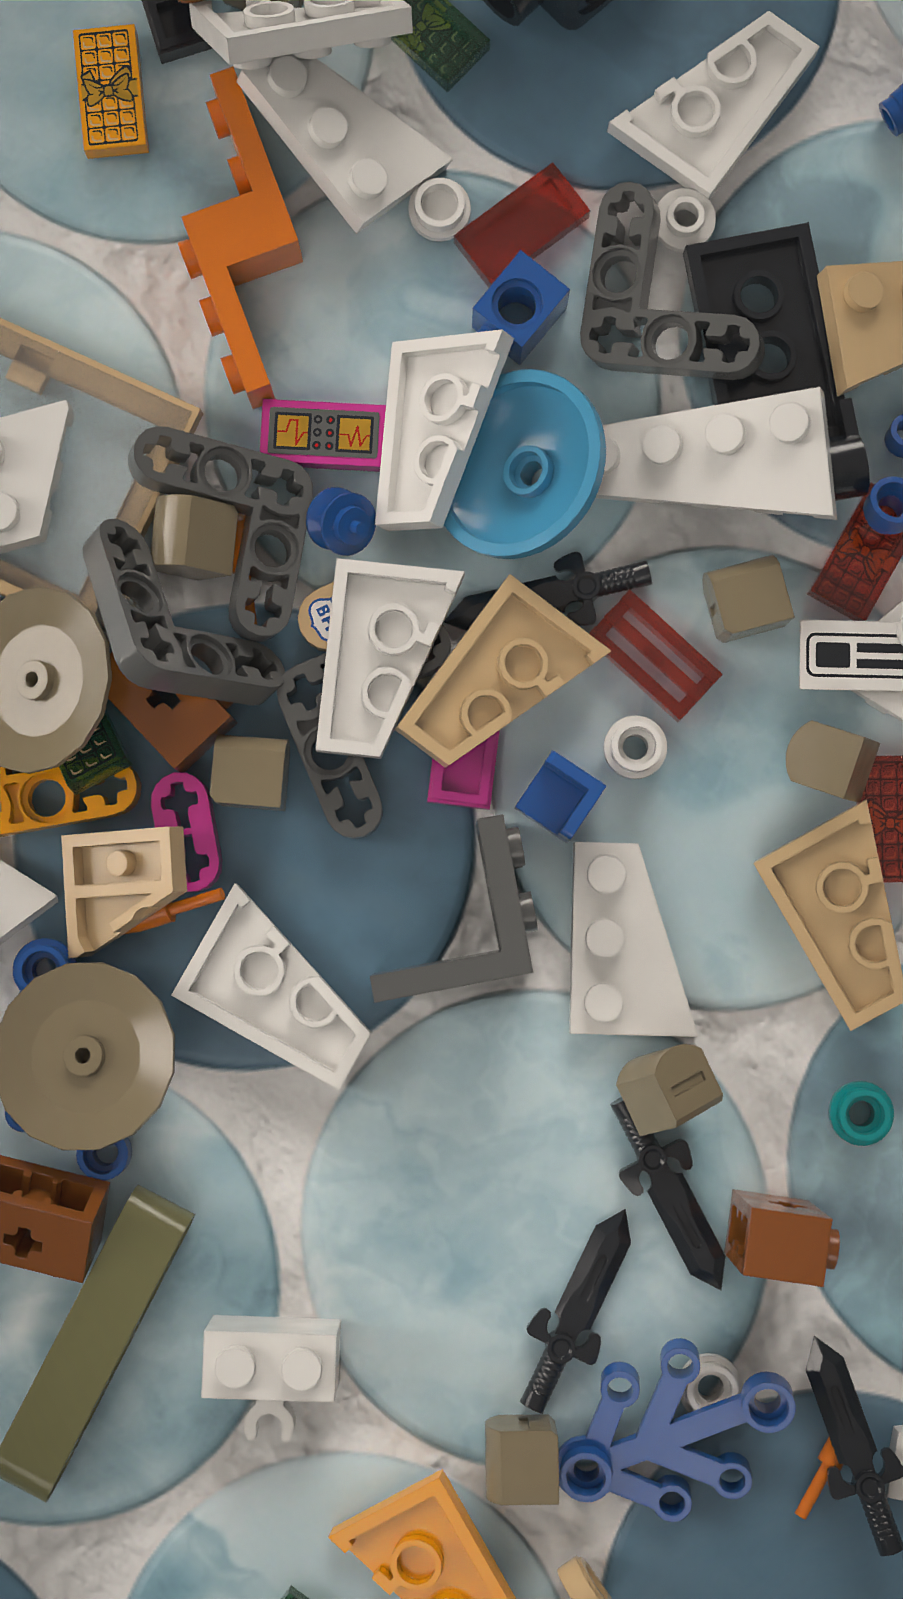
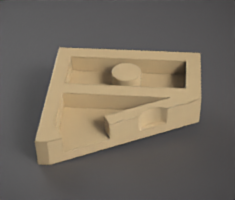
(118, 882)

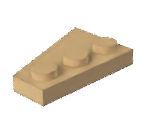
(862, 320)
(497, 671)
(840, 912)

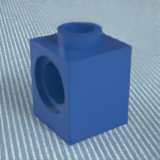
(527, 284)

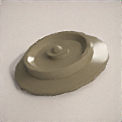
(50, 678)
(85, 1056)

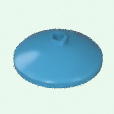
(529, 426)

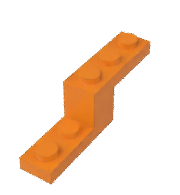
(239, 238)

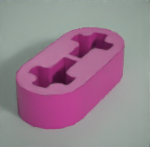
(201, 820)

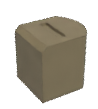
(193, 537)
(747, 598)
(831, 760)
(250, 772)
(668, 1088)
(522, 1460)

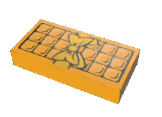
(110, 91)

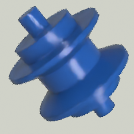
(341, 521)

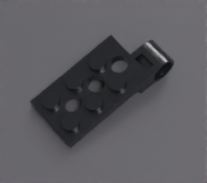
(788, 267)

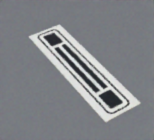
(850, 655)

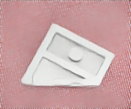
(30, 472)

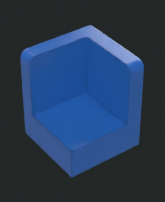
(560, 796)

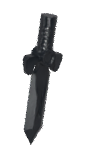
(583, 588)
(673, 1199)
(577, 1309)
(854, 1445)

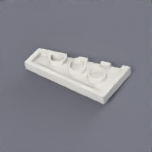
(732, 455)

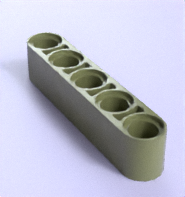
(92, 1342)

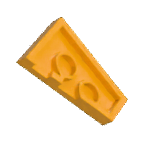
(423, 1545)

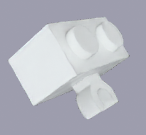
(271, 1363)

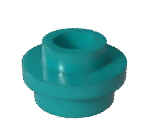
(880, 1116)

